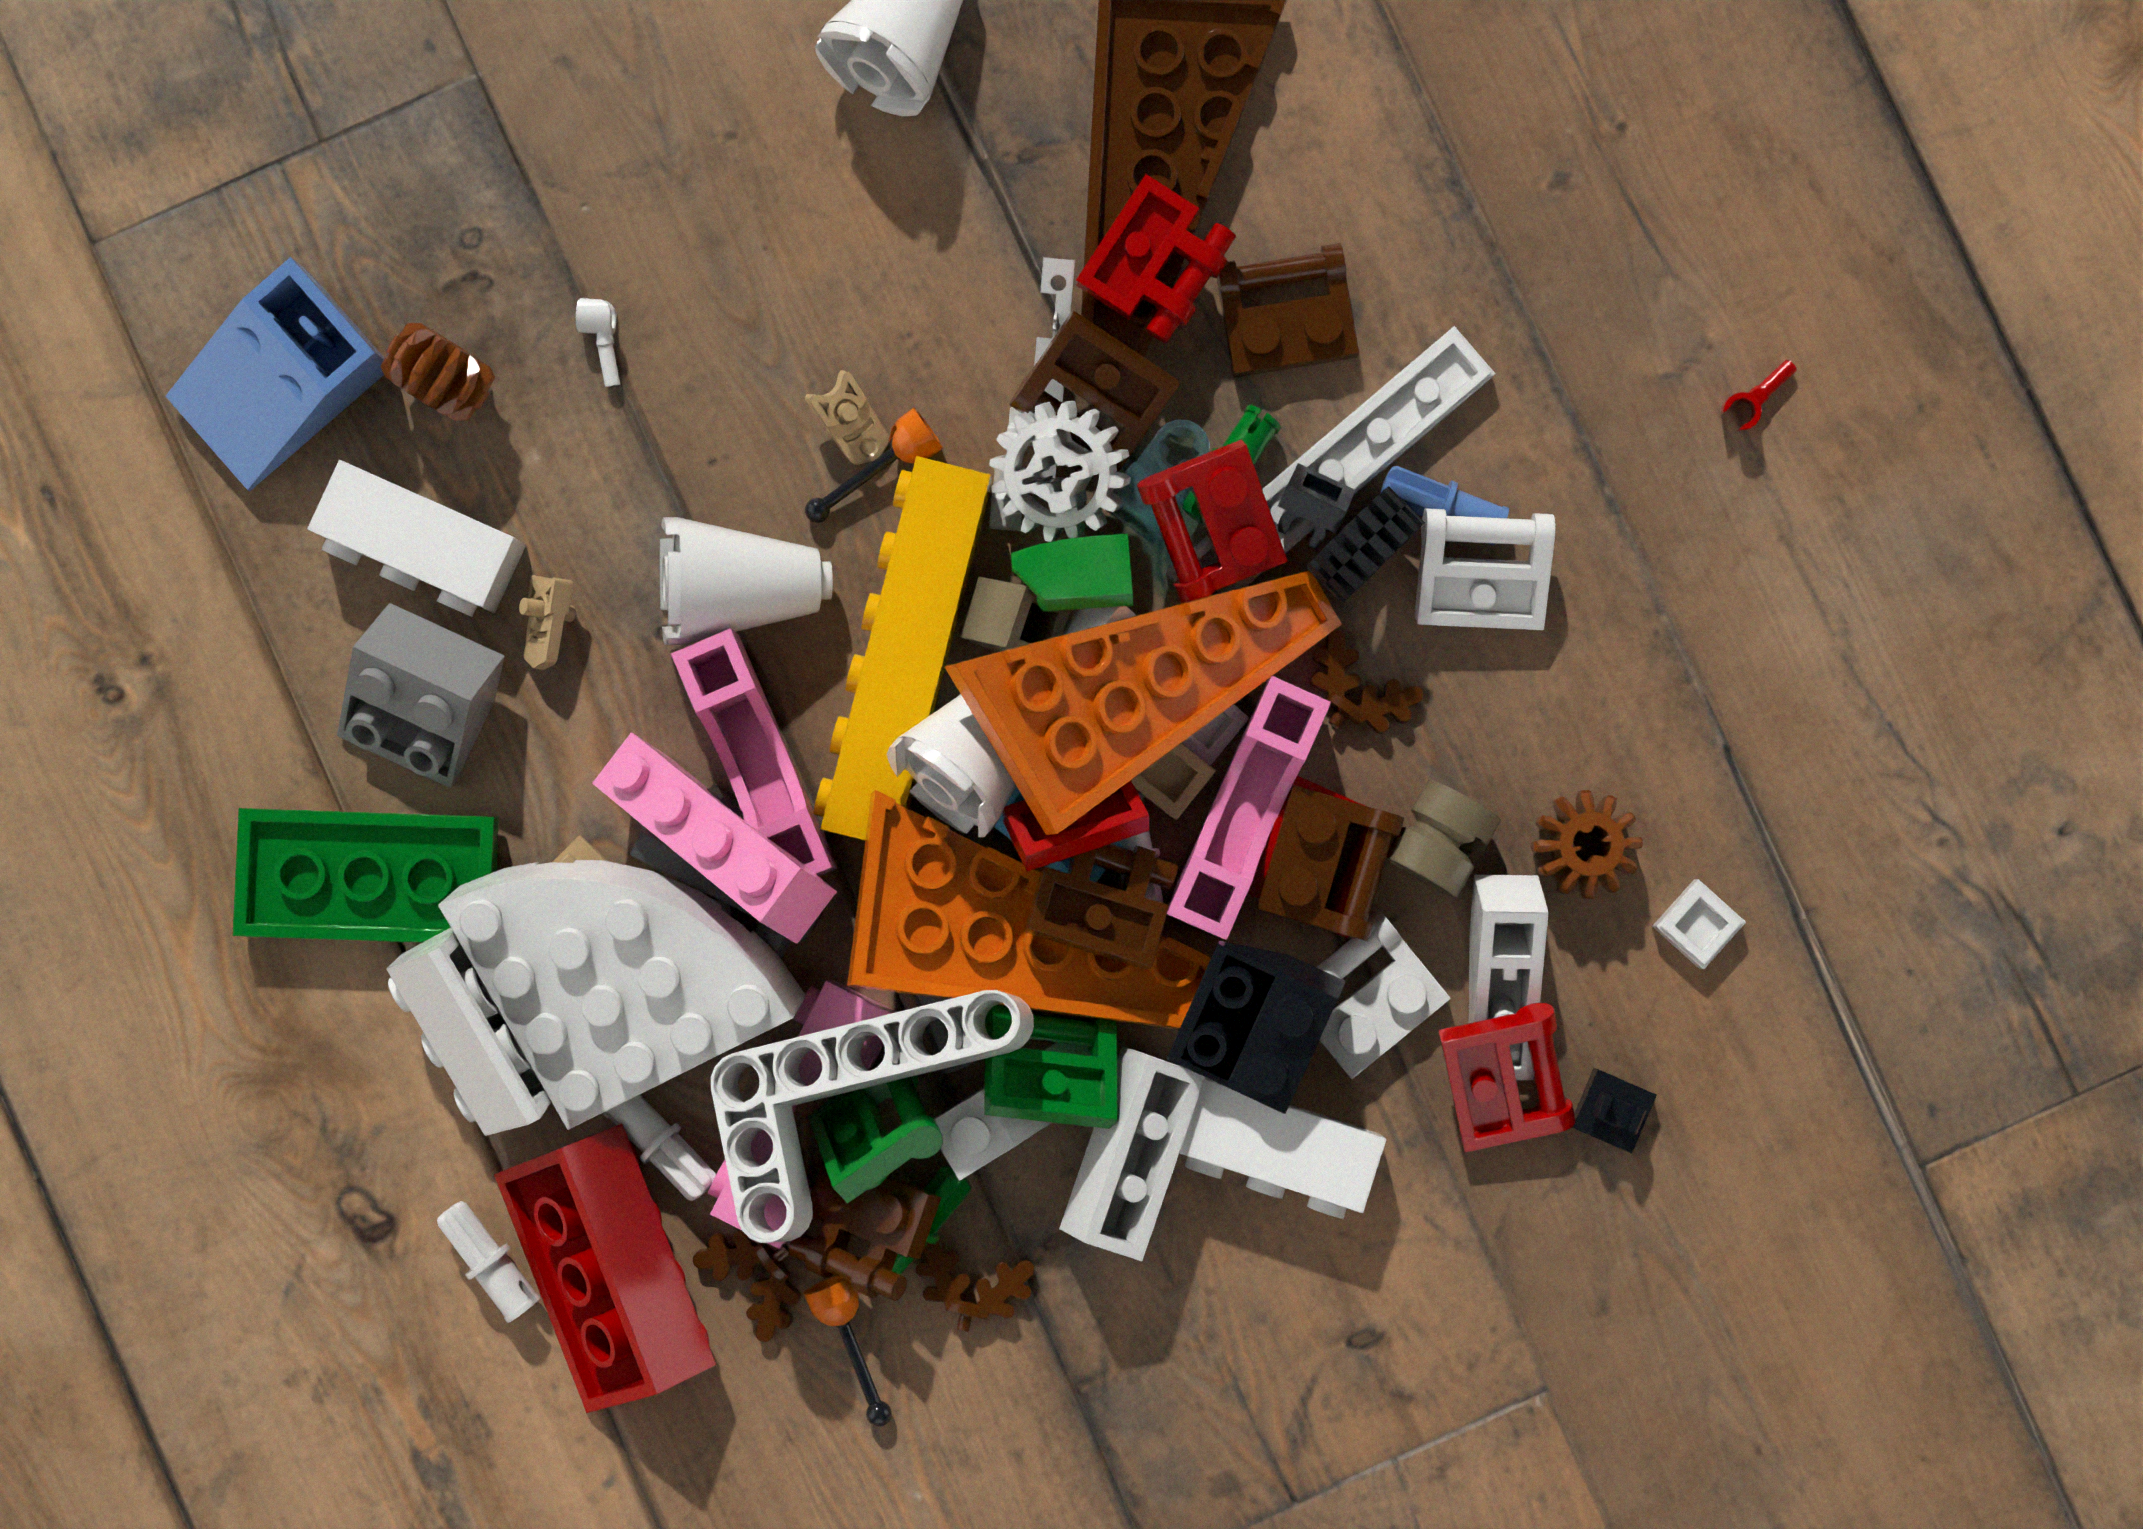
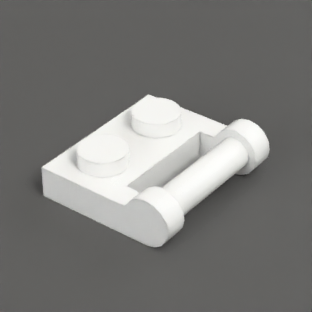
(1484, 590)
(1385, 1005)

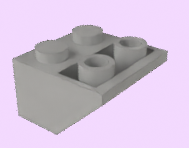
(418, 694)

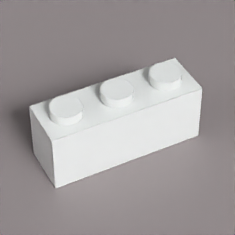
(415, 539)
(1282, 1151)
(1134, 1160)

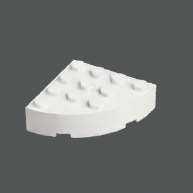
(615, 976)

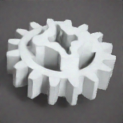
(1053, 447)

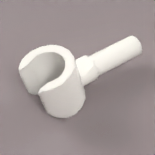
(600, 318)

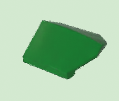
(1077, 572)

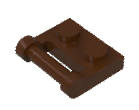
(1289, 331)
(1102, 374)
(1308, 857)

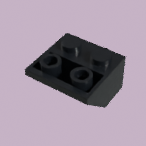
(1256, 1022)

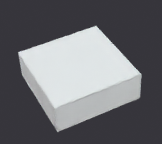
(1699, 924)

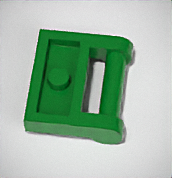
(1050, 1083)
(856, 1141)

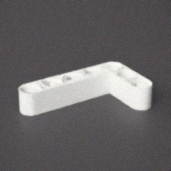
(841, 1073)

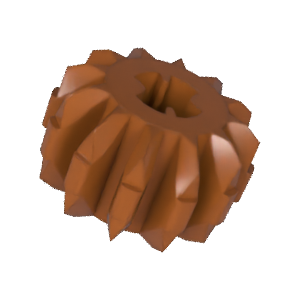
(437, 371)
(1592, 867)

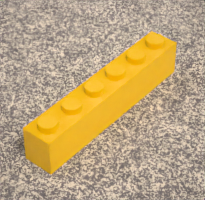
(908, 639)

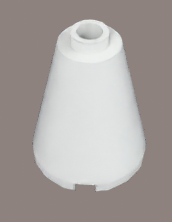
(889, 49)
(734, 580)
(954, 768)

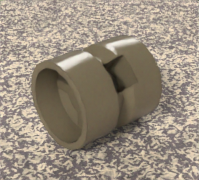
(1443, 838)

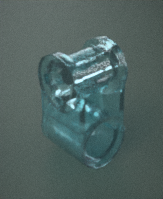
(1154, 460)

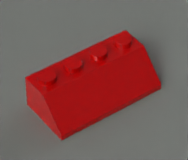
(605, 1270)

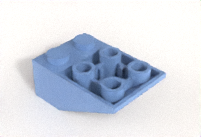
(275, 374)

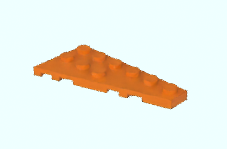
(1114, 698)
(952, 919)

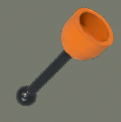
(908, 438)
(835, 1305)

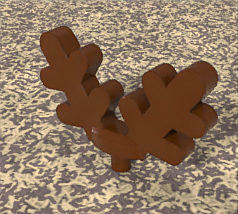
(1336, 684)
(775, 1288)
(991, 1299)

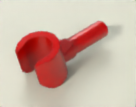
(1760, 393)

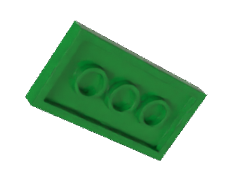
(354, 872)

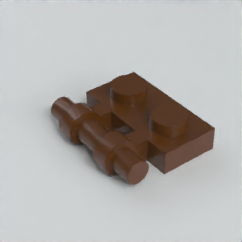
(1100, 917)
(890, 1216)

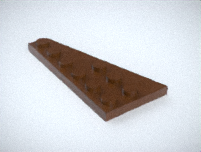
(1167, 108)

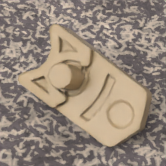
(850, 420)
(547, 611)

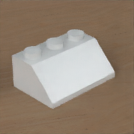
(467, 1035)

